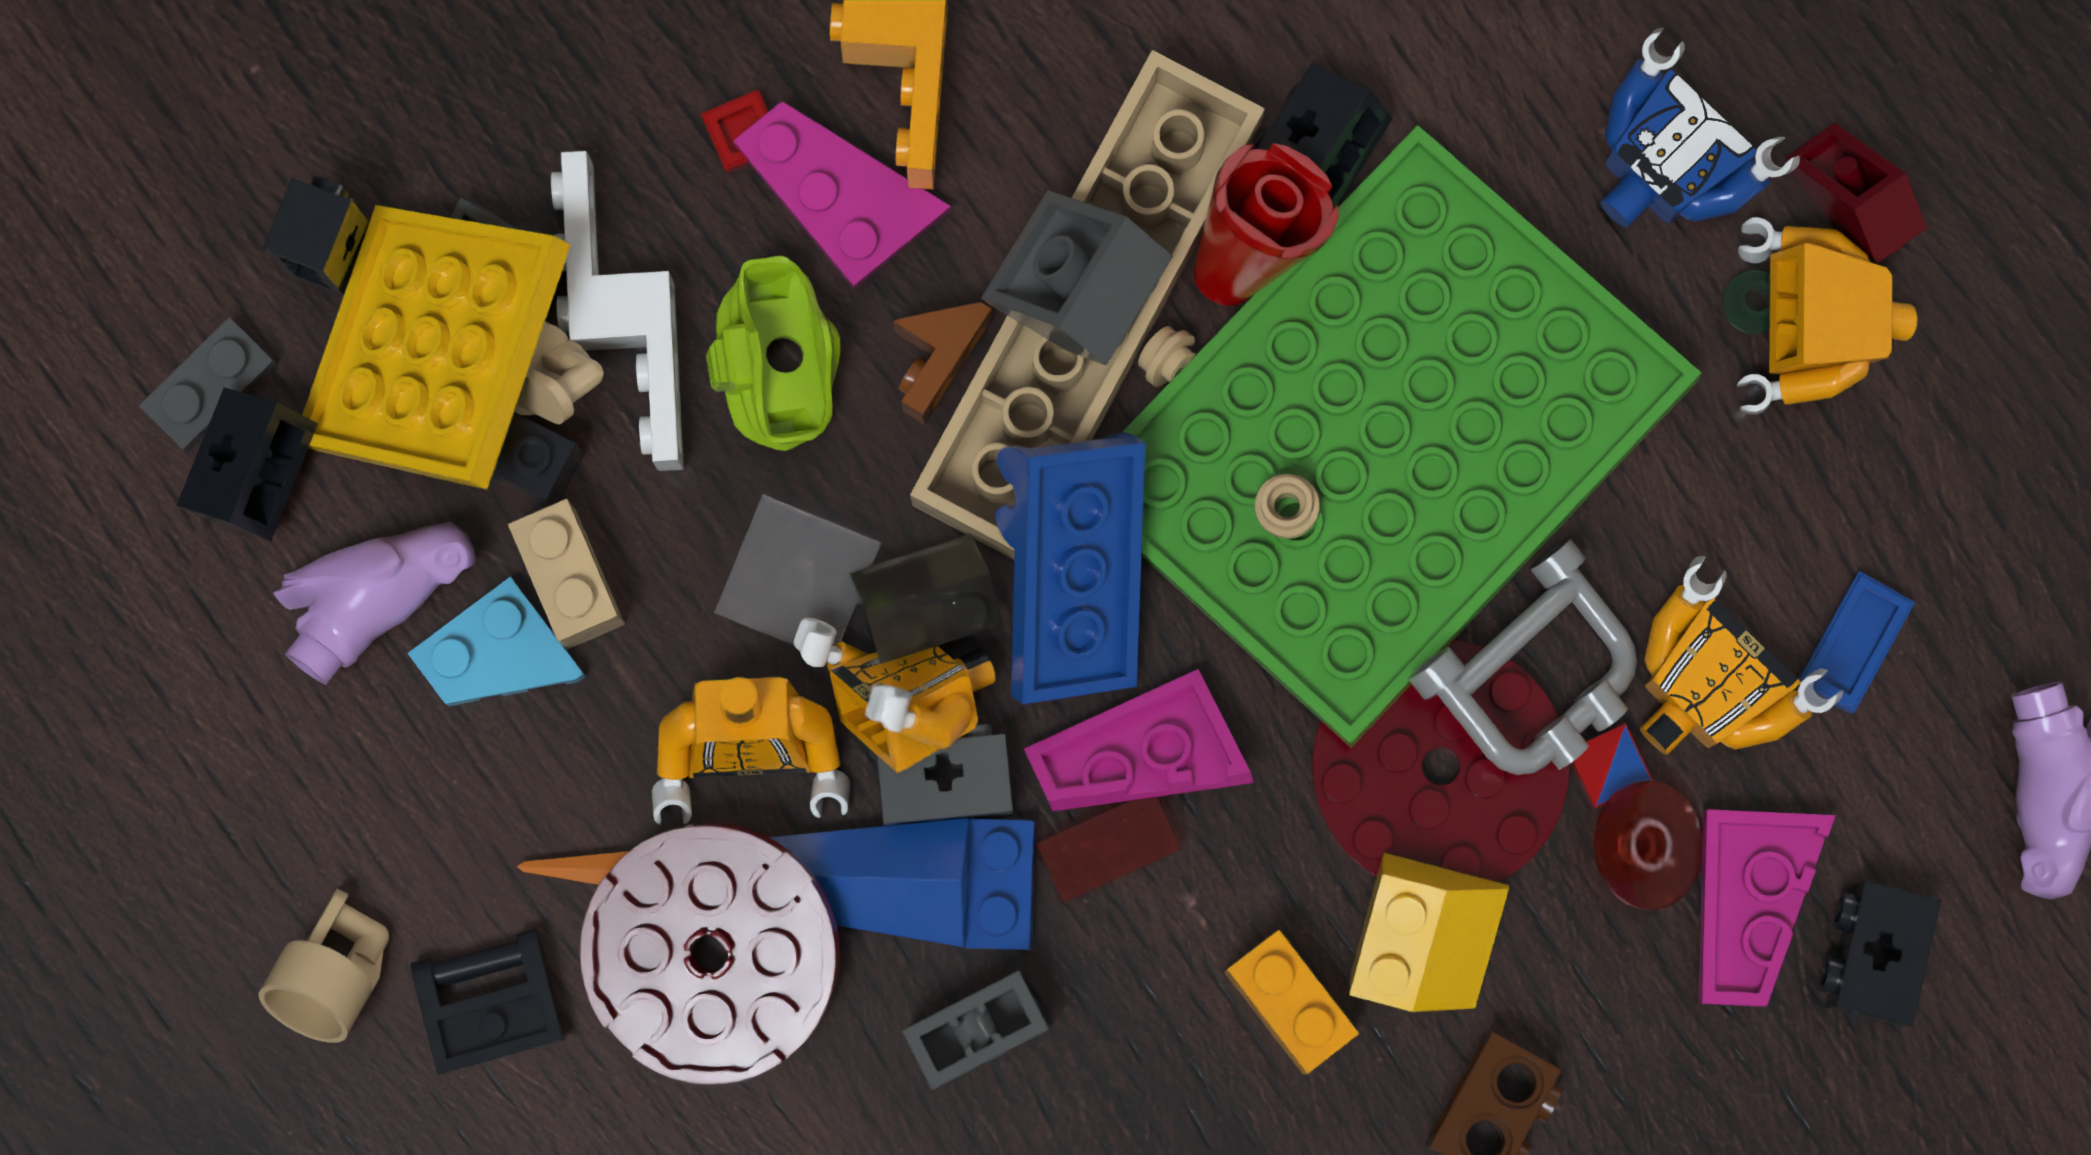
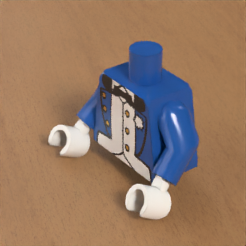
(1678, 149)

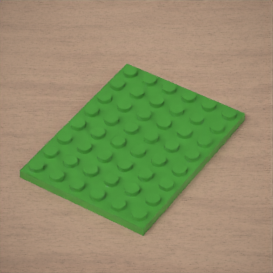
(1439, 396)

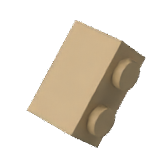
(566, 574)

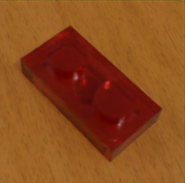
(1107, 847)

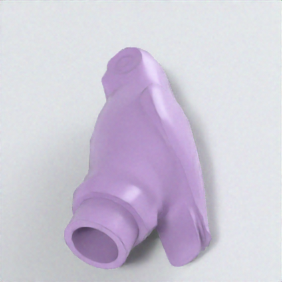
(367, 592)
(2052, 789)

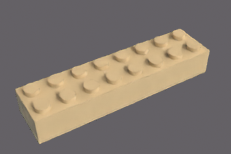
(1029, 391)

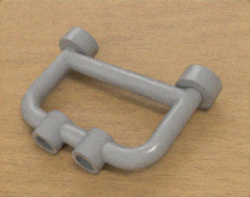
(1595, 705)

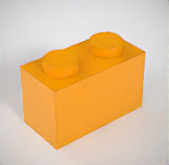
(1291, 1002)

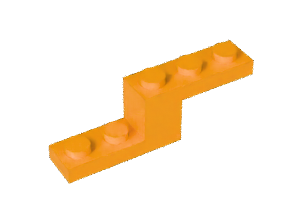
(901, 36)

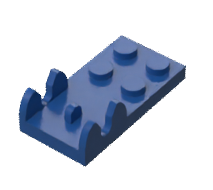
(1074, 565)

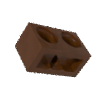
(1480, 1100)

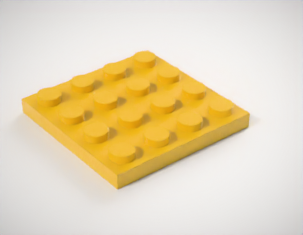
(433, 344)

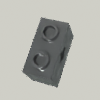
(977, 795)
(975, 1030)

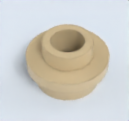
(1166, 355)
(1287, 487)

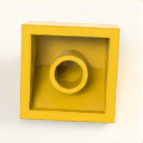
(1426, 937)

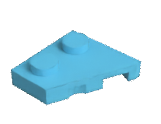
(494, 650)

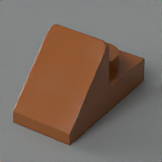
(949, 339)

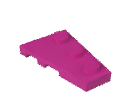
(838, 193)
(1141, 749)
(1750, 898)

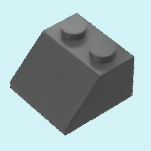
(1078, 276)

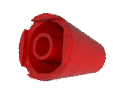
(1261, 221)

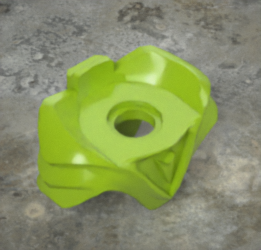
(766, 405)

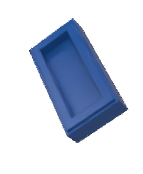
(1857, 640)

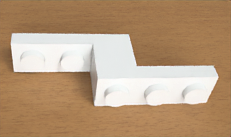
(620, 312)

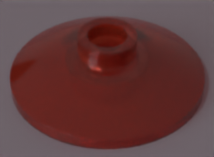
(1667, 845)

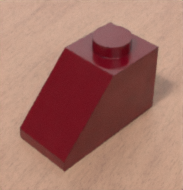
(1859, 192)

